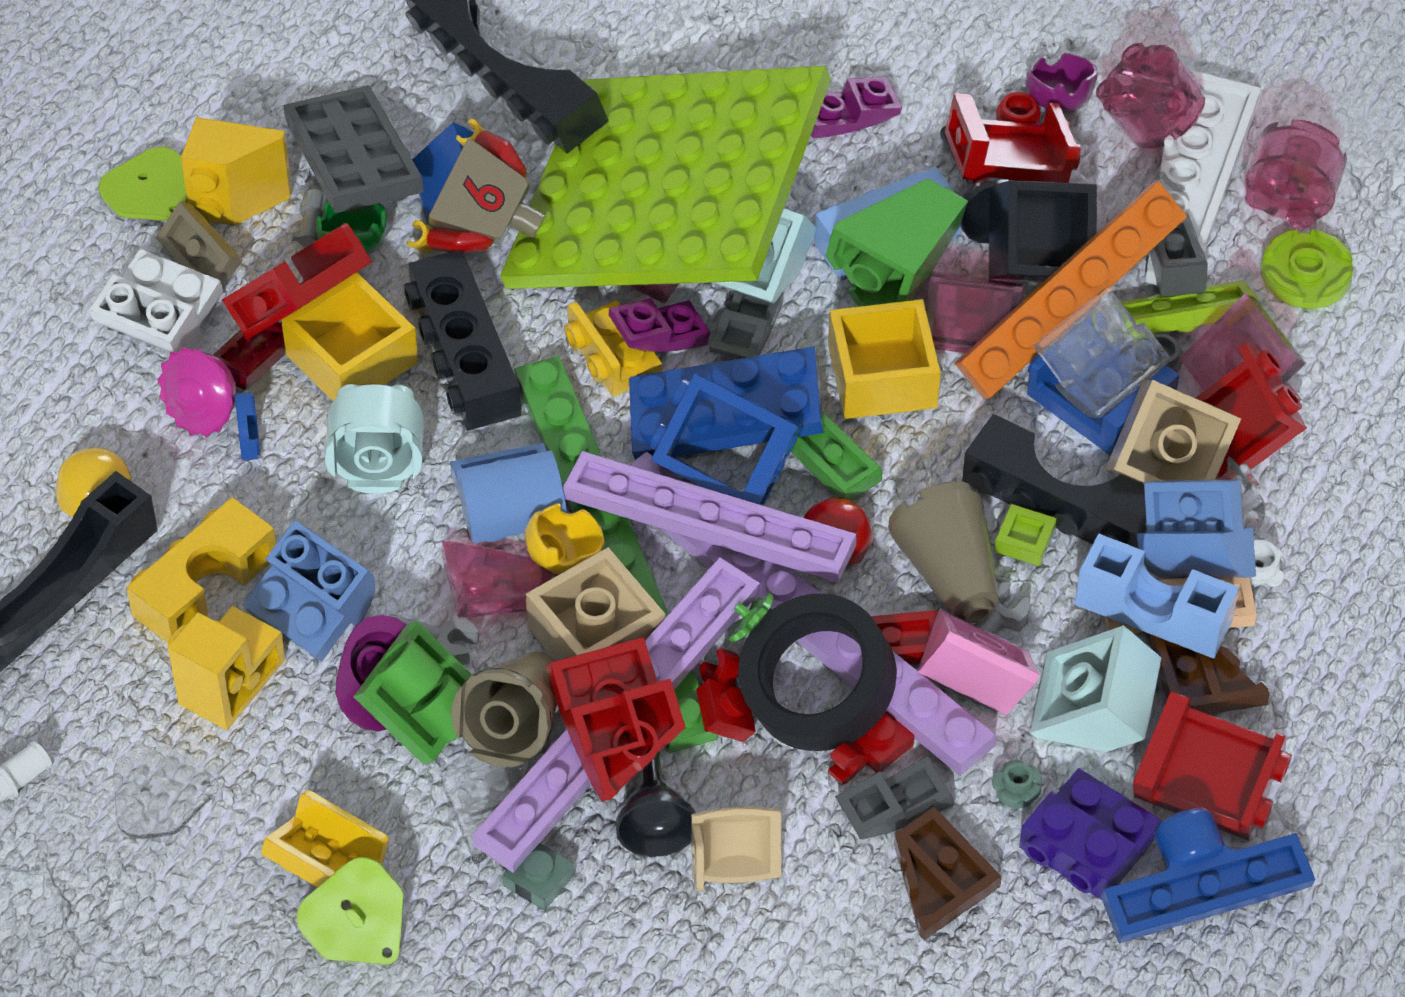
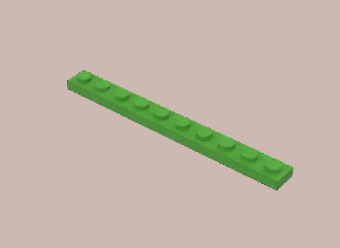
(567, 433)

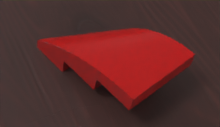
(615, 711)

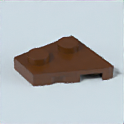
(1209, 682)

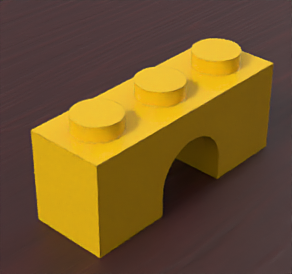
(226, 543)

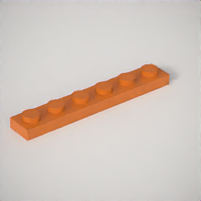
(1087, 272)

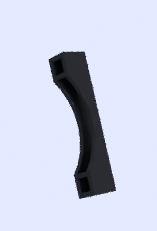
(553, 100)
(98, 539)

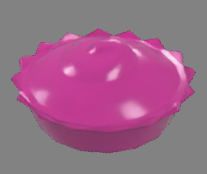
(197, 391)

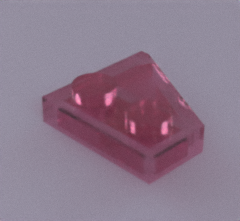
(489, 579)

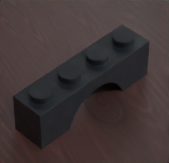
(1006, 467)

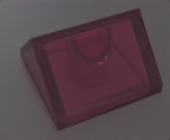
(967, 308)

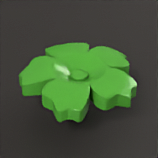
(750, 616)

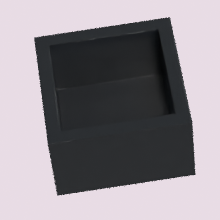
(1038, 226)

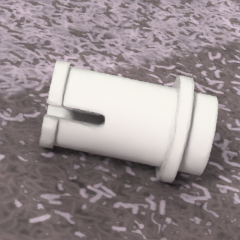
(22, 769)

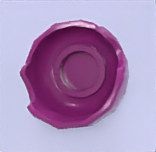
(1066, 82)

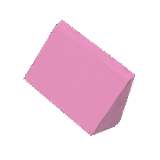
(977, 663)

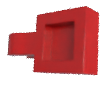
(721, 702)
(876, 749)

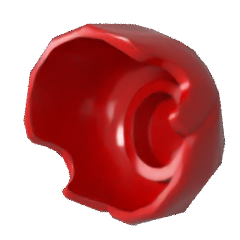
(847, 516)

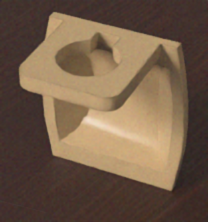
(736, 845)

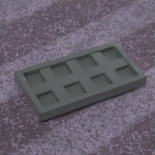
(353, 149)

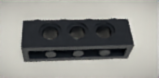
(463, 340)

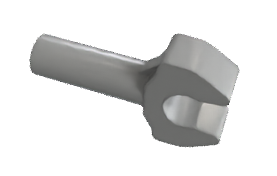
(1003, 617)
(452, 630)

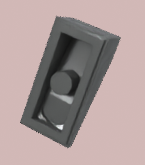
(1180, 262)

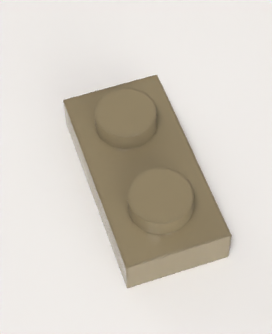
(198, 244)

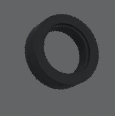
(780, 630)

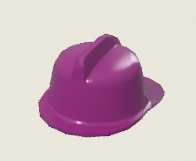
(360, 656)

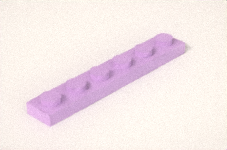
(710, 516)

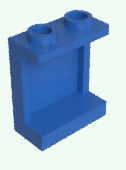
(1100, 431)

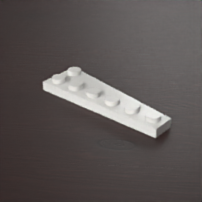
(1202, 160)

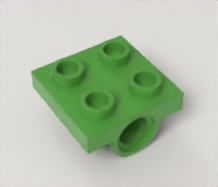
(415, 692)

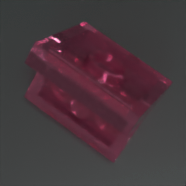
(1218, 351)

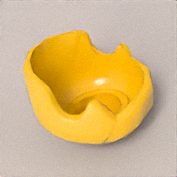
(84, 473)
(562, 539)

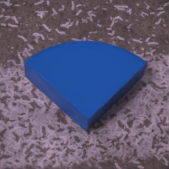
(247, 426)

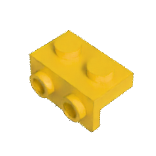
(322, 840)

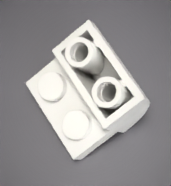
(157, 302)

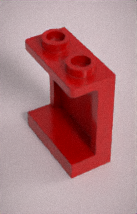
(1011, 148)
(278, 290)
(1263, 404)
(1211, 766)

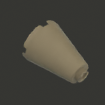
(950, 547)
(506, 710)

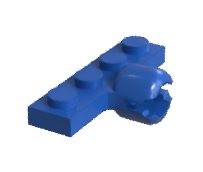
(1203, 877)

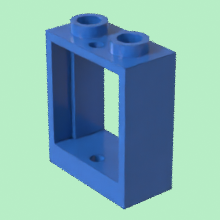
(770, 462)

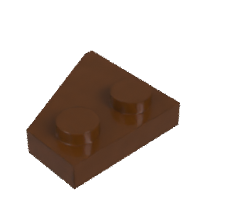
(941, 872)

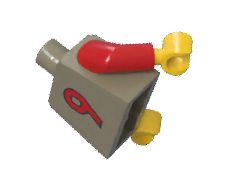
(480, 198)

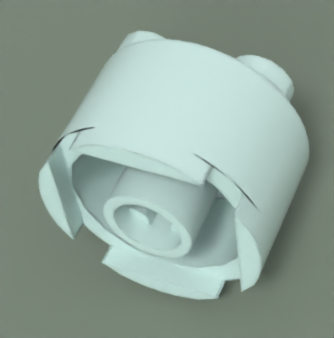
(374, 437)

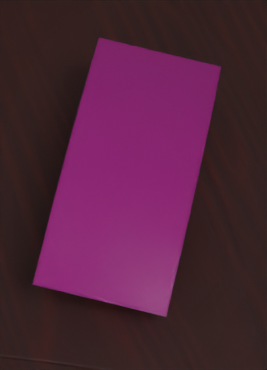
(857, 107)
(662, 328)

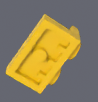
(605, 349)

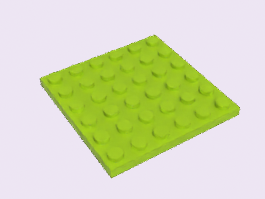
(674, 183)

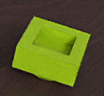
(1025, 535)

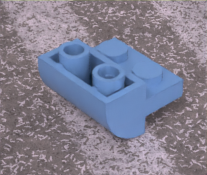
(506, 489)
(1196, 529)
(311, 591)

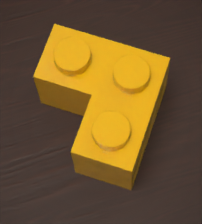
(223, 663)

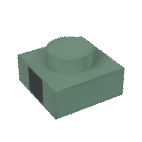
(540, 876)

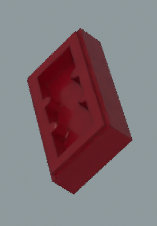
(253, 356)

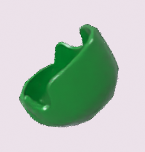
(366, 223)

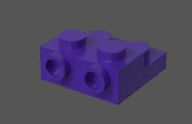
(1088, 833)

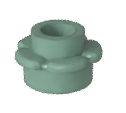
(1014, 794)

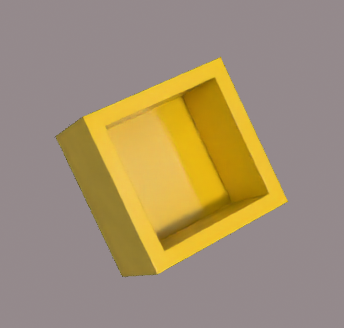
(350, 338)
(883, 359)

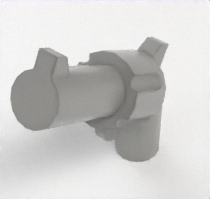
(311, 207)

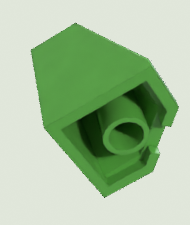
(896, 242)

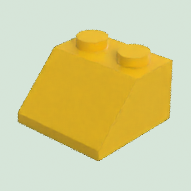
(235, 170)

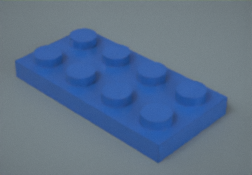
(778, 381)

